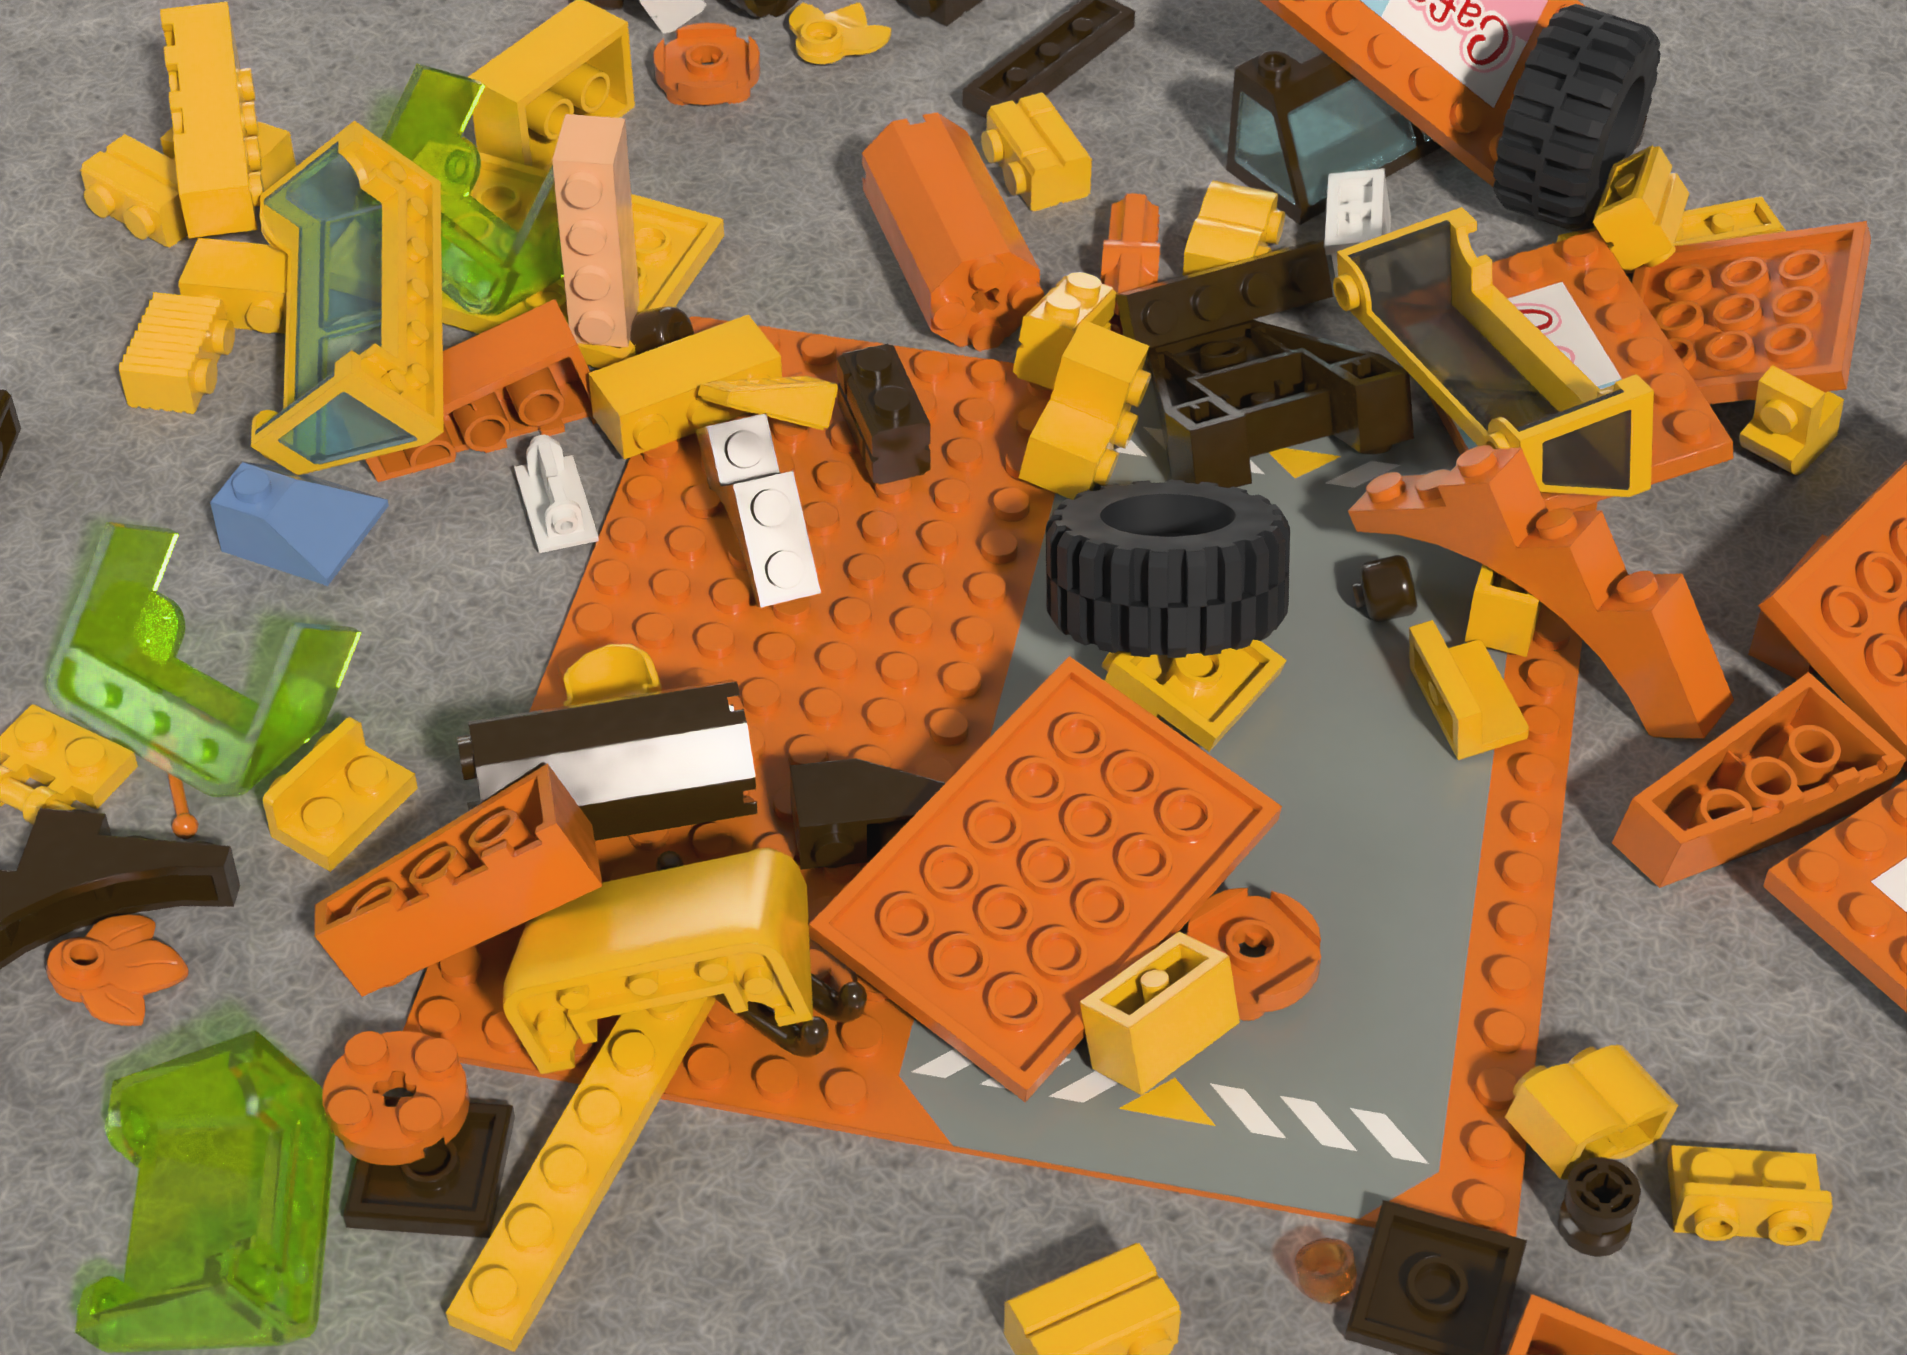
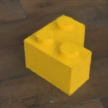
(1087, 412)

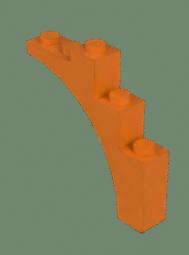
(1568, 560)

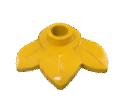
(833, 35)

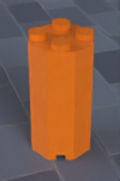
(950, 231)

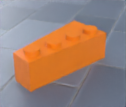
(503, 381)
(1758, 784)
(462, 884)

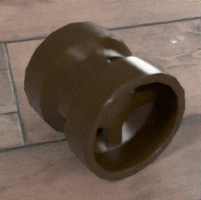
(1599, 1206)

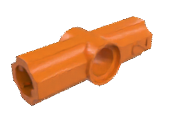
(1131, 251)

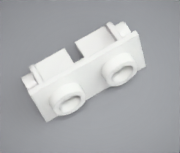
(554, 497)

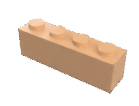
(596, 229)

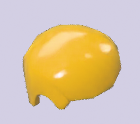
(610, 674)

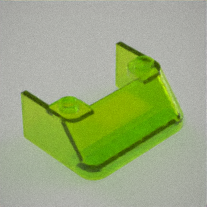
(483, 258)
(124, 678)

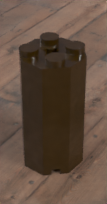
(626, 759)

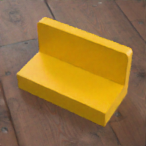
(1464, 692)

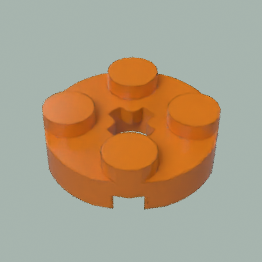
(727, 80)
(1278, 923)
(390, 1061)

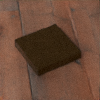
(444, 1192)
(1434, 1285)

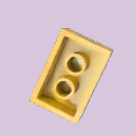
(562, 67)

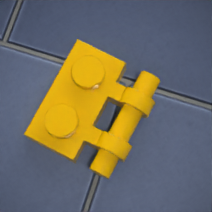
(61, 756)

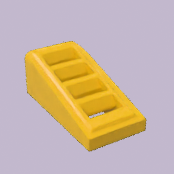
(790, 399)

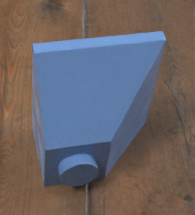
(292, 520)

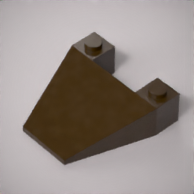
(1269, 390)

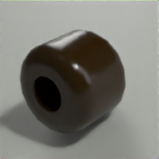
(659, 327)
(1386, 588)

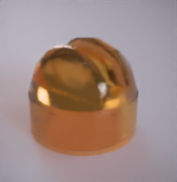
(1336, 1267)

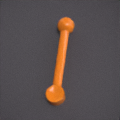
(184, 824)

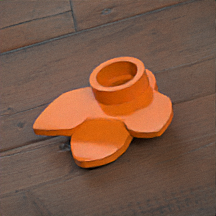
(115, 968)

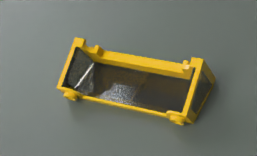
(1490, 364)

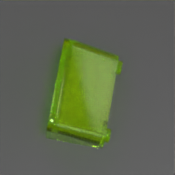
(223, 1204)

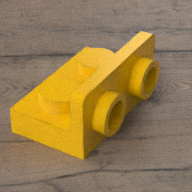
(335, 796)
(1747, 1194)

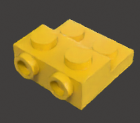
(1196, 692)

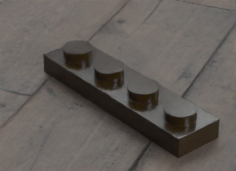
(1051, 54)
(1226, 295)

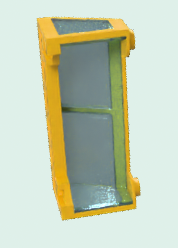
(357, 305)

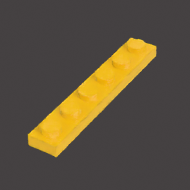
(574, 1172)

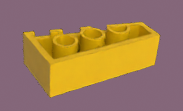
(212, 121)

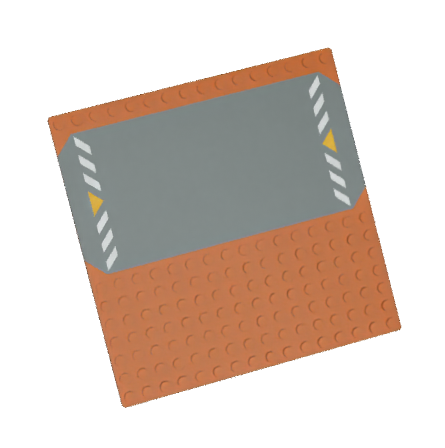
(925, 643)

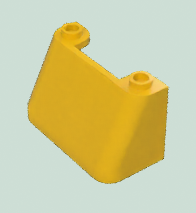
(659, 942)

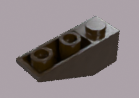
(851, 809)

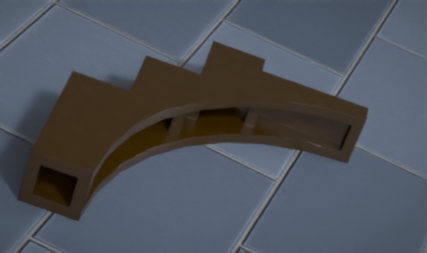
(83, 874)

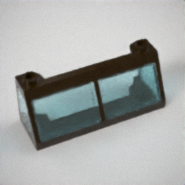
(1309, 121)

